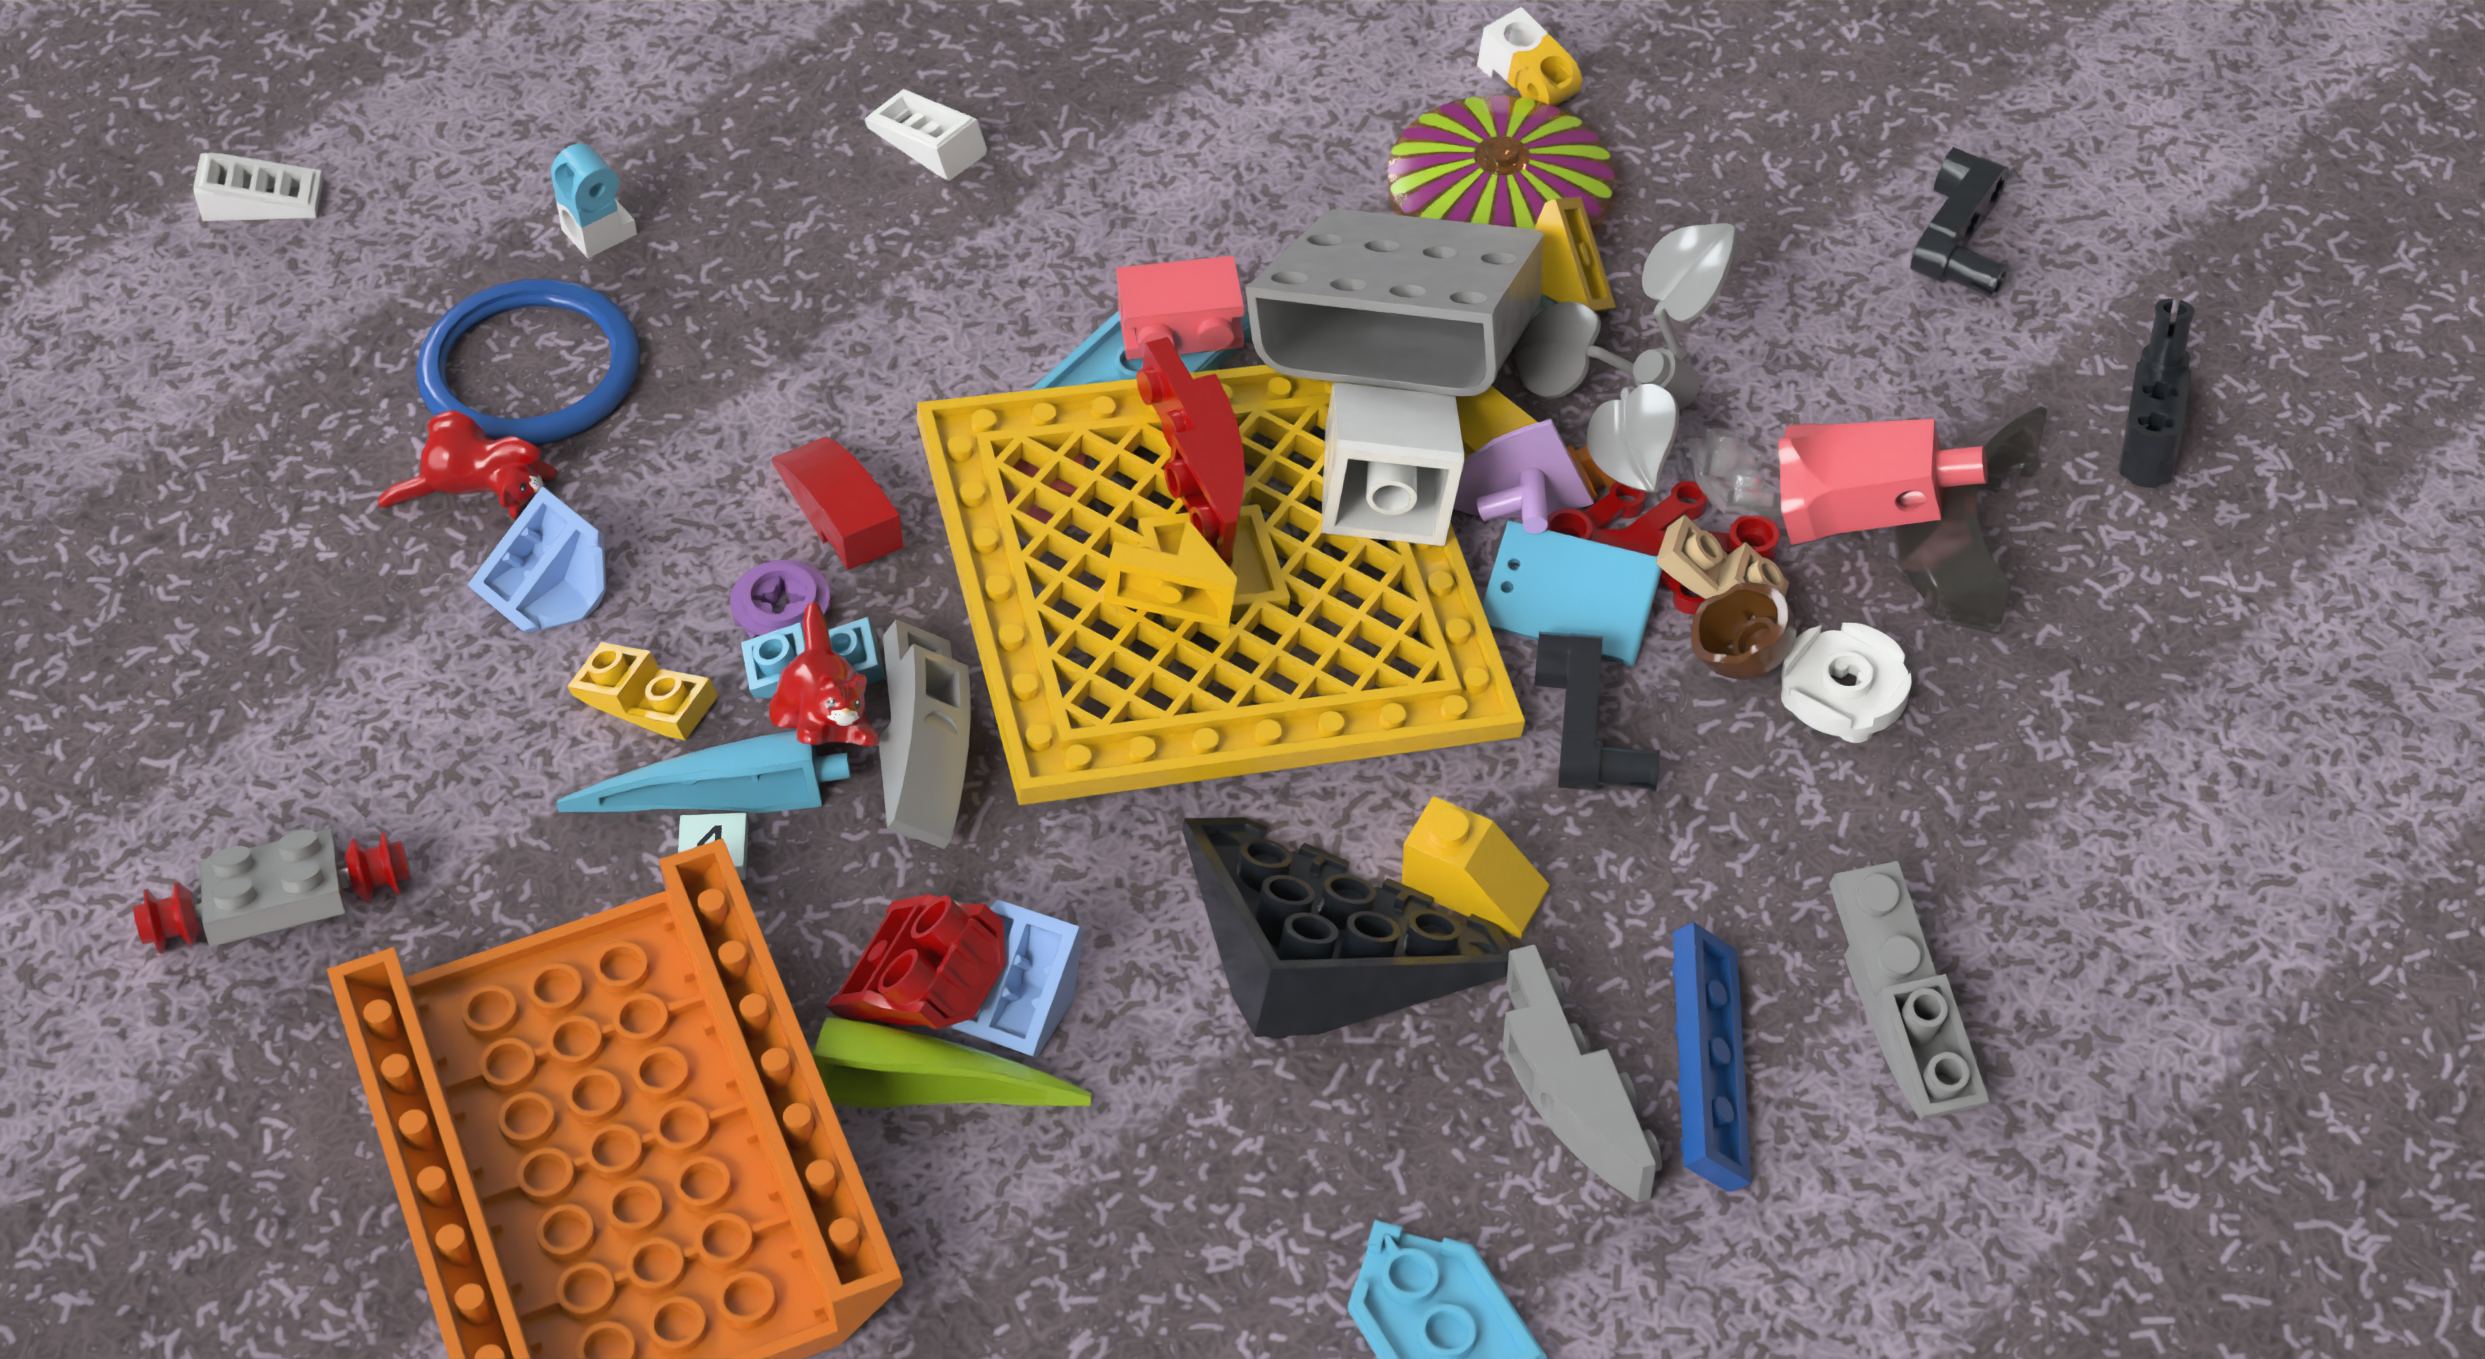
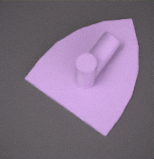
(1523, 477)

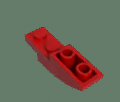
(1204, 442)

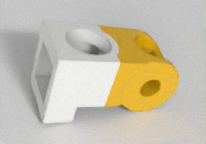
(1529, 59)

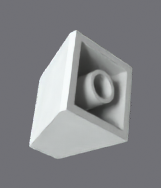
(1391, 464)

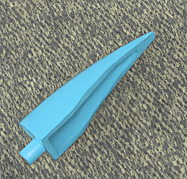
(743, 775)

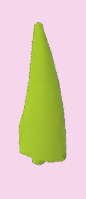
(899, 1067)

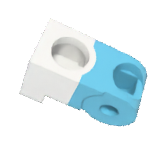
(586, 200)

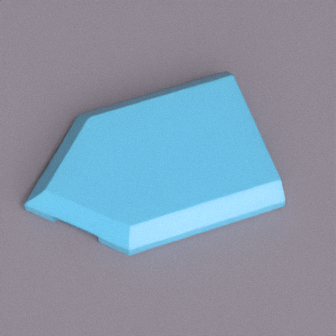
(1434, 1302)

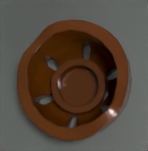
(1756, 643)

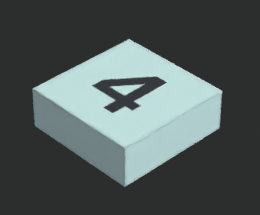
(706, 828)

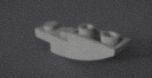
(927, 736)
(1903, 995)
(1572, 1090)

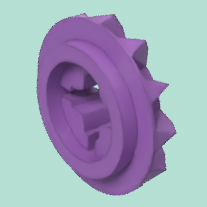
(762, 586)

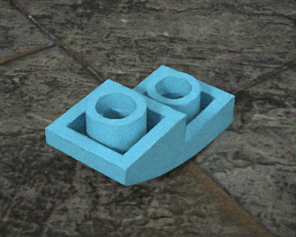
(773, 651)

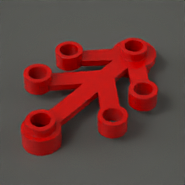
(1649, 530)

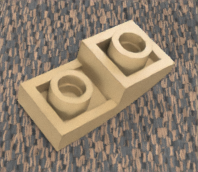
(1706, 569)

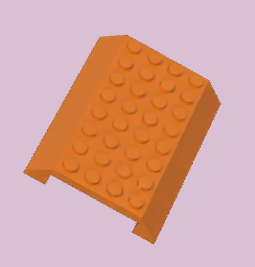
(619, 1138)

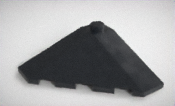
(1323, 946)

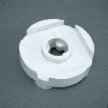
(1846, 710)

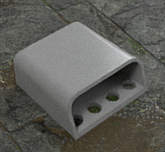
(1397, 301)

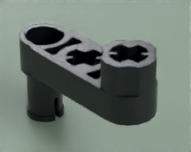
(1973, 191)
(2158, 400)
(1575, 665)

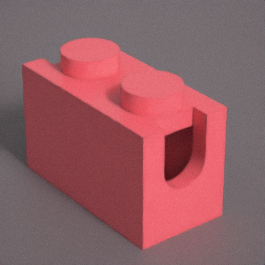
(1186, 301)

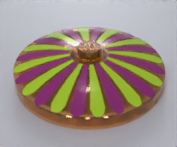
(1498, 163)

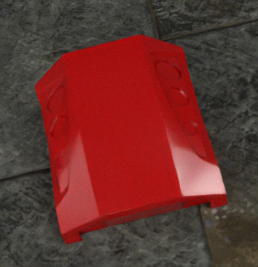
(925, 964)

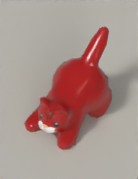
(466, 461)
(821, 692)

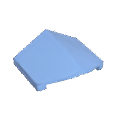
(545, 567)
(1034, 983)

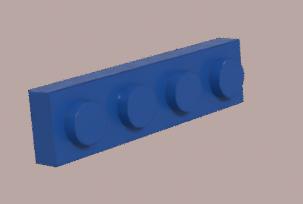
(1711, 1058)

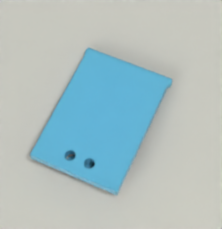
(1570, 589)

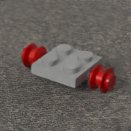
(270, 888)

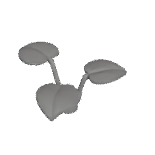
(1634, 434)

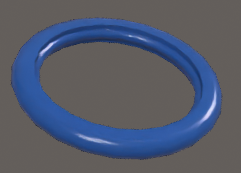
(532, 293)

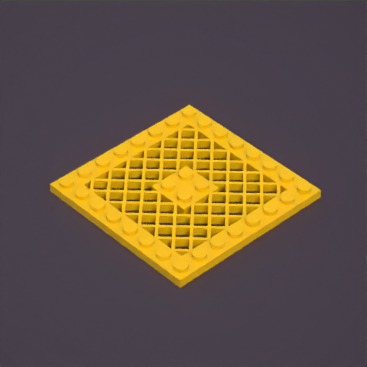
(1069, 753)

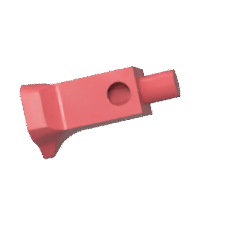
(1868, 476)

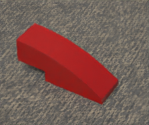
(841, 501)

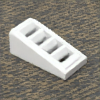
(934, 134)
(237, 186)

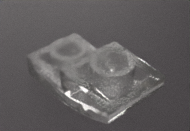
(1730, 474)

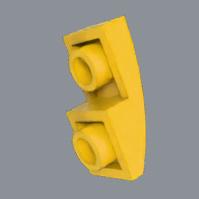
(635, 689)

